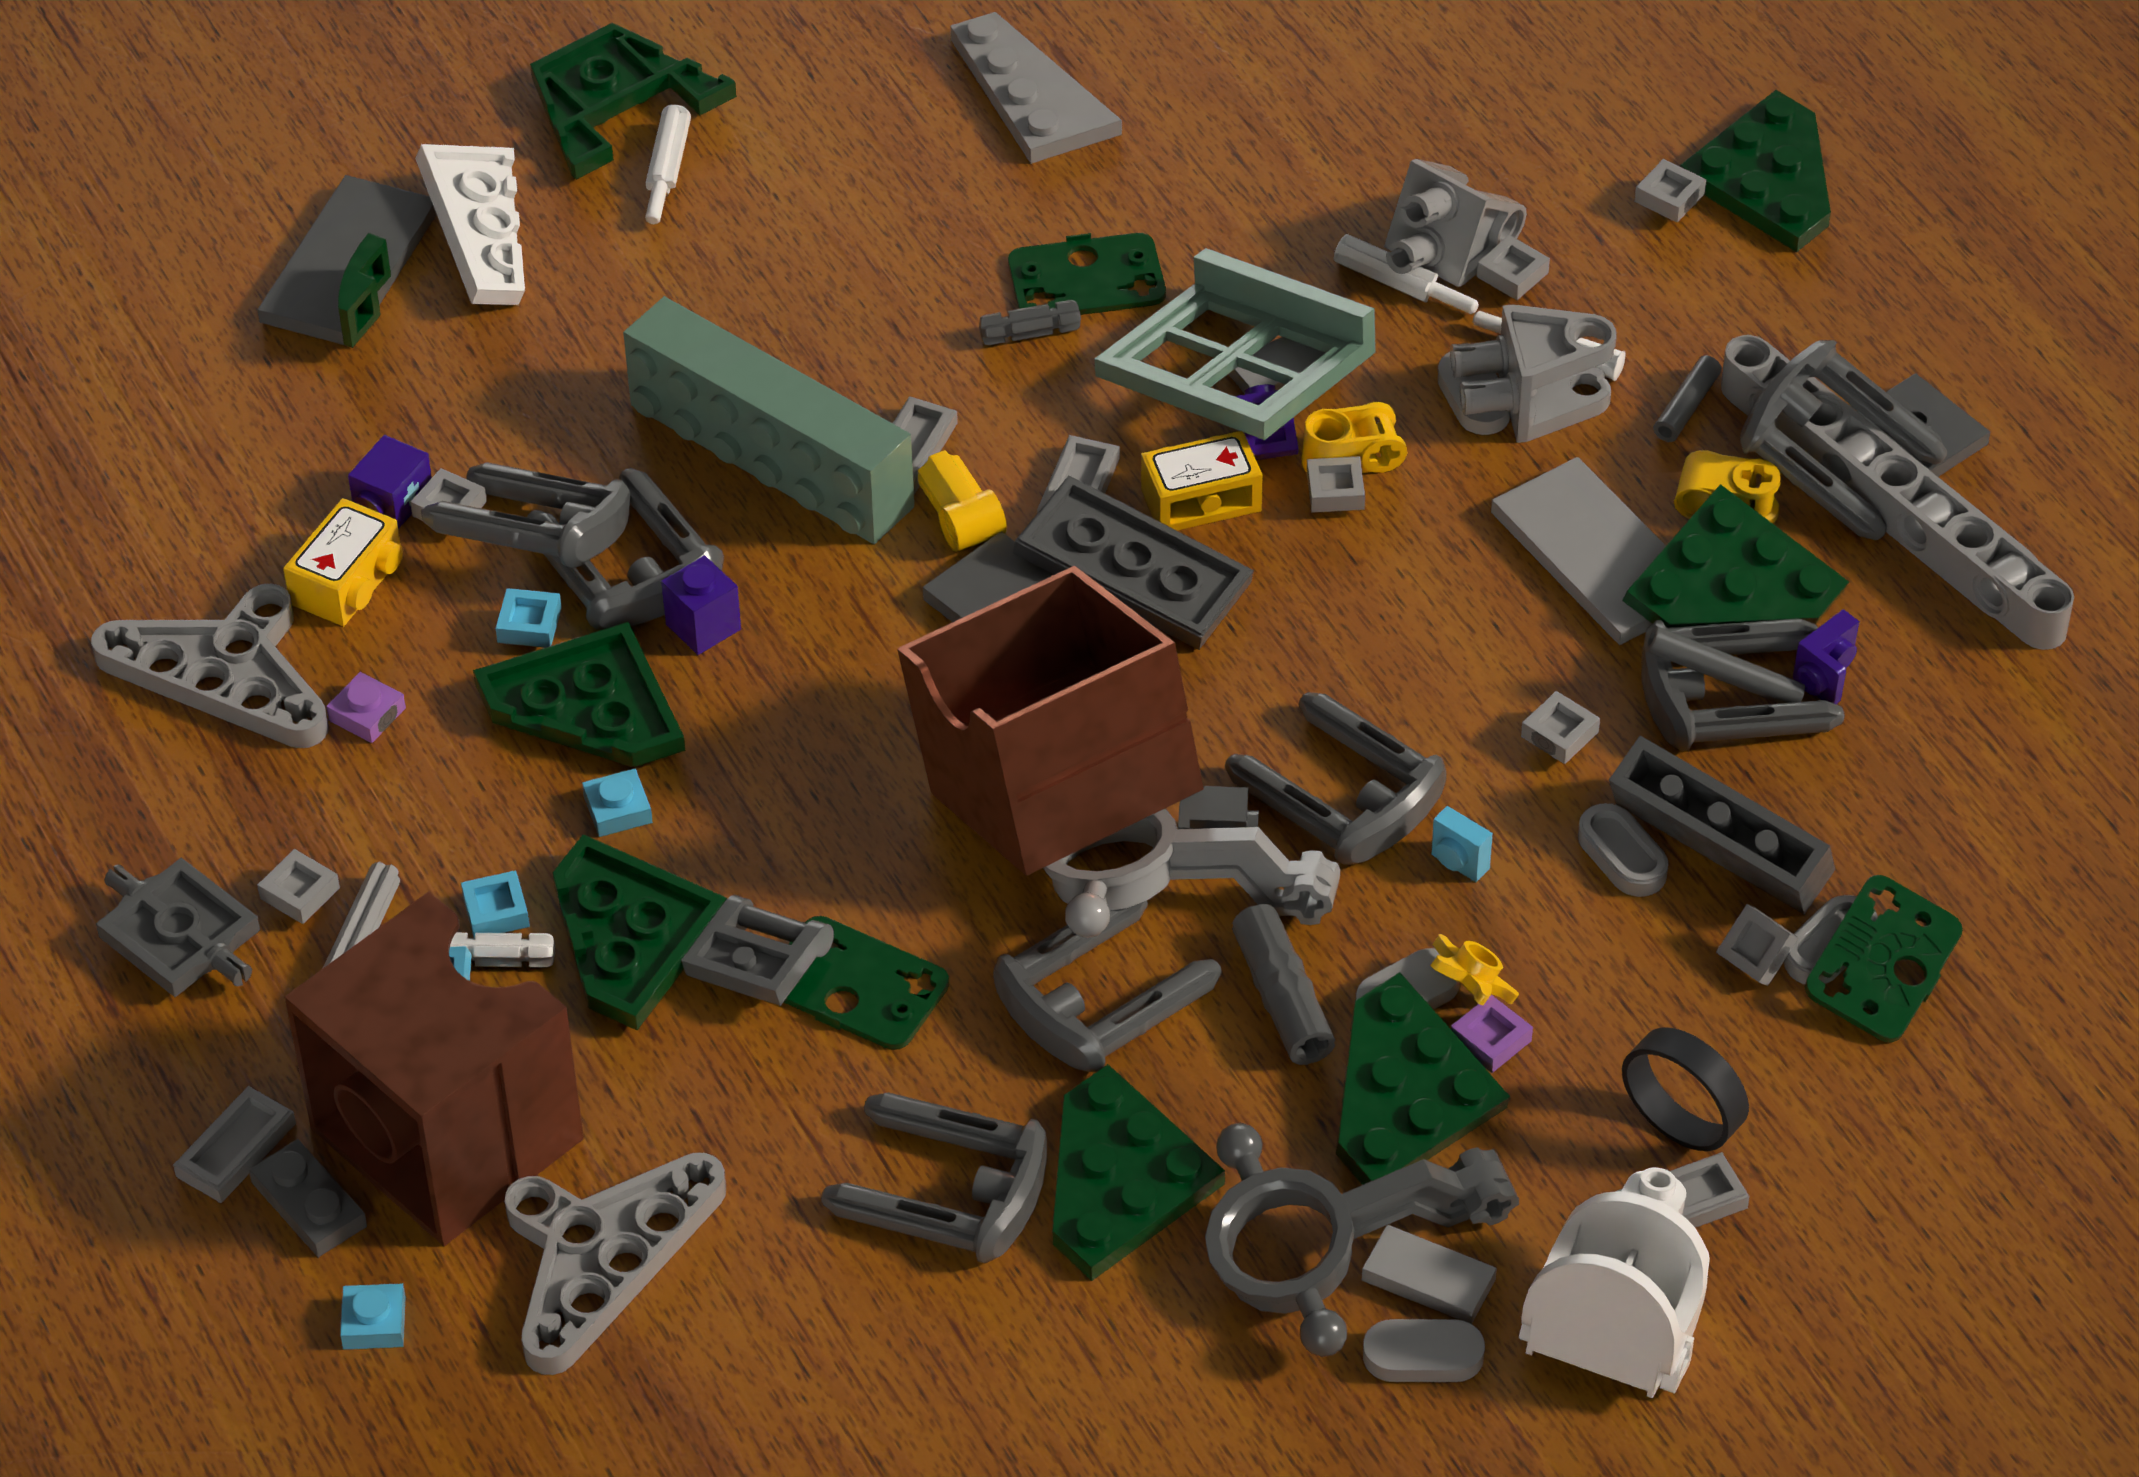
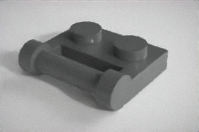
(751, 962)

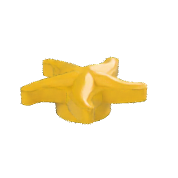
(1473, 968)

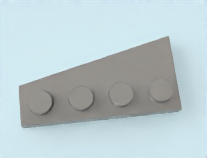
(1030, 92)

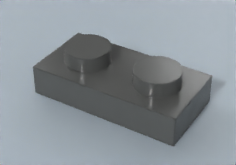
(308, 1198)

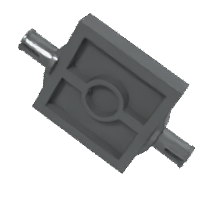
(177, 926)

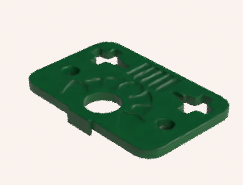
(1094, 287)
(1871, 951)
(876, 977)

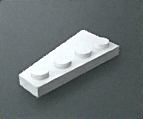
(477, 213)

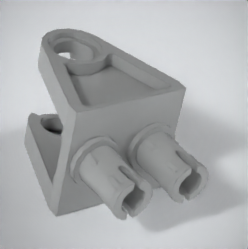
(1447, 223)
(1537, 369)

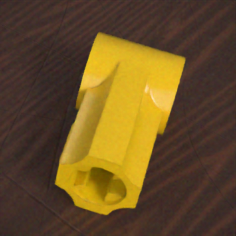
(963, 509)

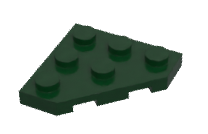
(1769, 171)
(1733, 570)
(585, 696)
(628, 926)
(1407, 1084)
(1121, 1173)

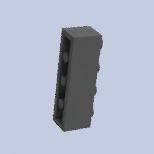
(1722, 825)

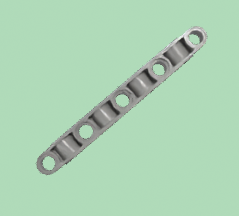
(1914, 503)

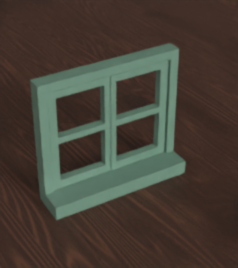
(1274, 308)

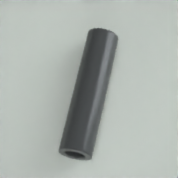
(1687, 398)

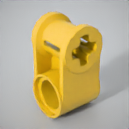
(1354, 434)
(1707, 470)

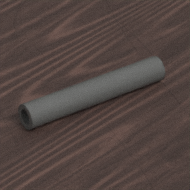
(1723, 666)

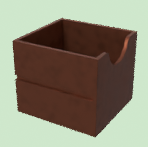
(1051, 719)
(430, 1077)

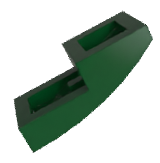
(359, 287)

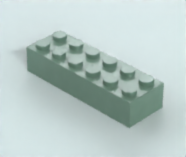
(769, 420)

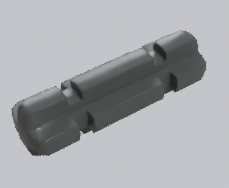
(1029, 322)

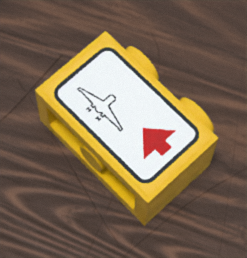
(1202, 481)
(343, 562)

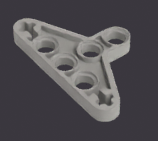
(202, 654)
(619, 1227)

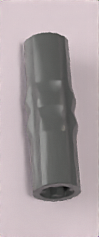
(1283, 984)

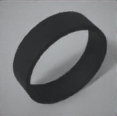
(1706, 1067)

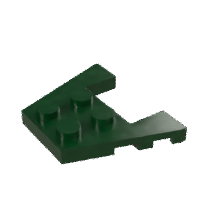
(608, 75)

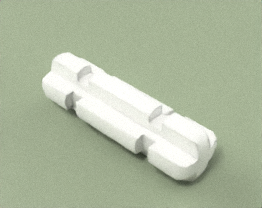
(508, 949)

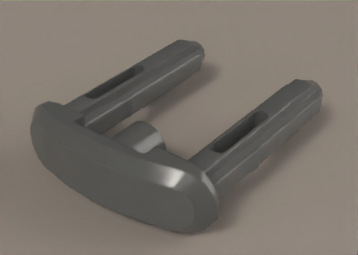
(1789, 396)
(588, 524)
(644, 601)
(1670, 688)
(1385, 814)
(1052, 1017)
(1010, 1193)

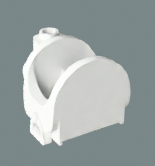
(1622, 1286)

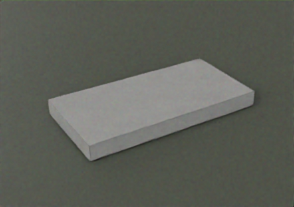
(1583, 541)

